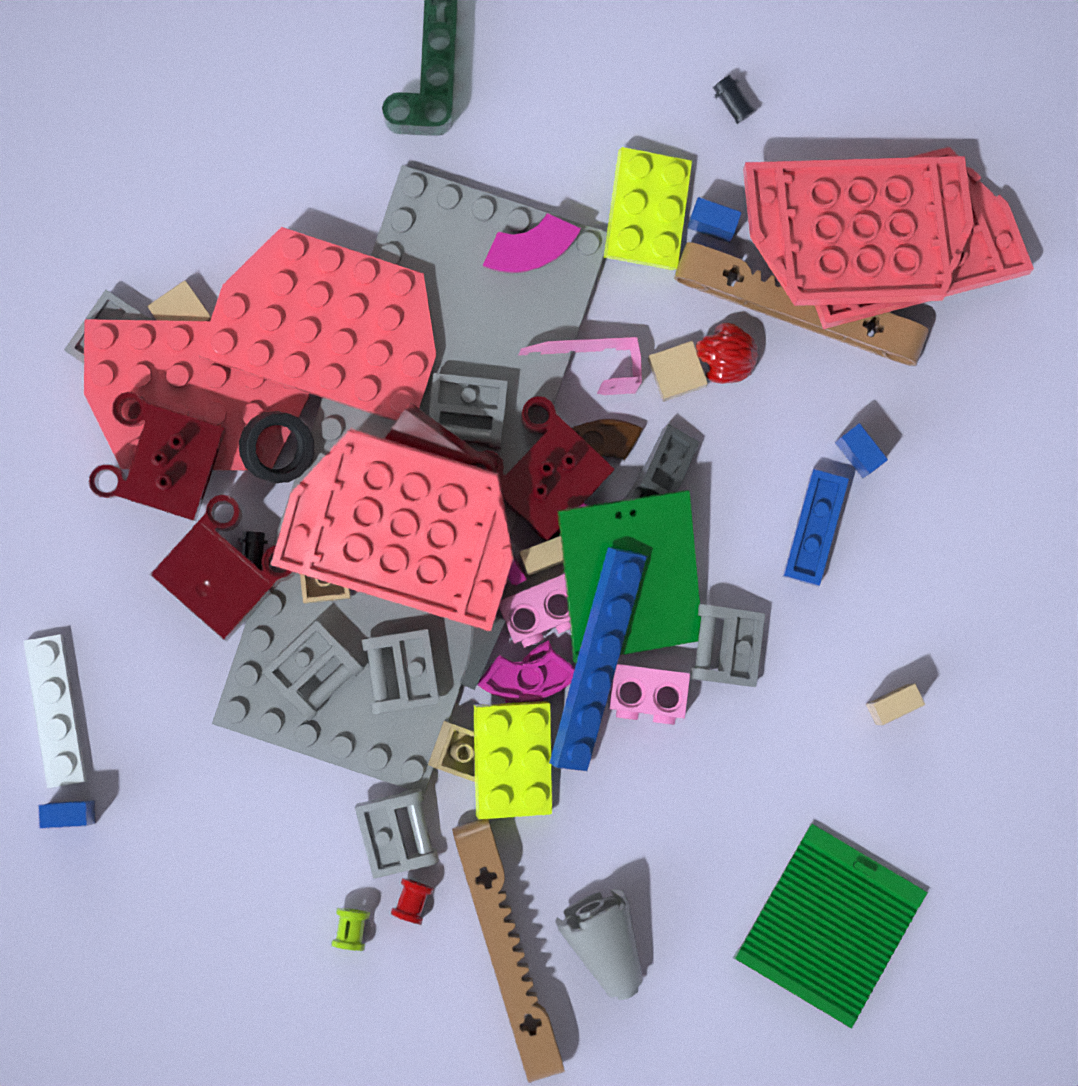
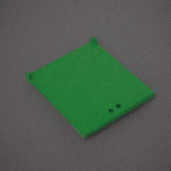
(668, 588)
(830, 925)

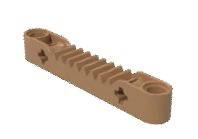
(707, 272)
(538, 1047)

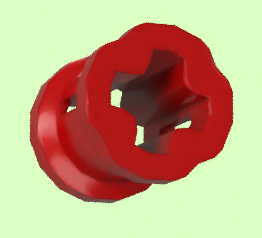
(412, 901)

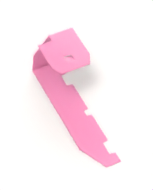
(623, 385)

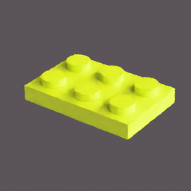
(647, 208)
(512, 759)

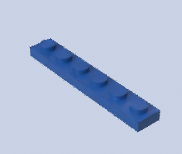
(597, 659)

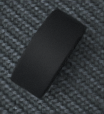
(303, 455)

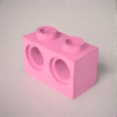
(536, 601)
(649, 682)

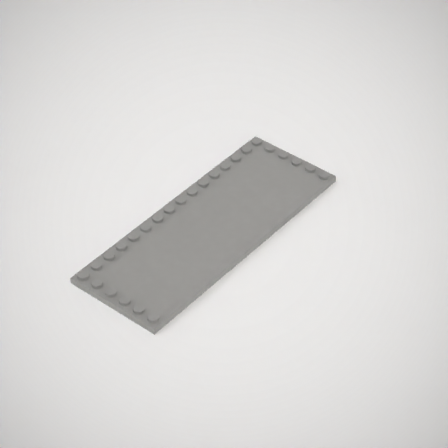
(477, 331)

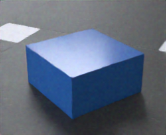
(714, 220)
(861, 451)
(67, 814)

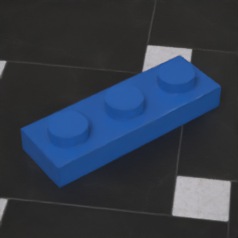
(815, 527)

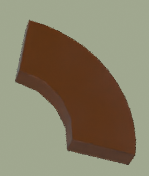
(609, 437)

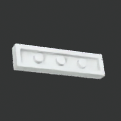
(55, 711)

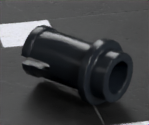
(733, 99)
(253, 546)

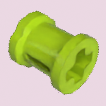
(350, 929)

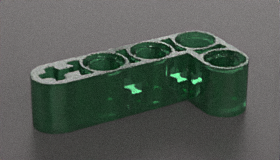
(431, 62)

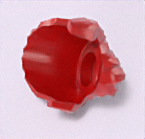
(728, 353)

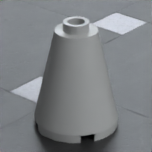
(604, 941)

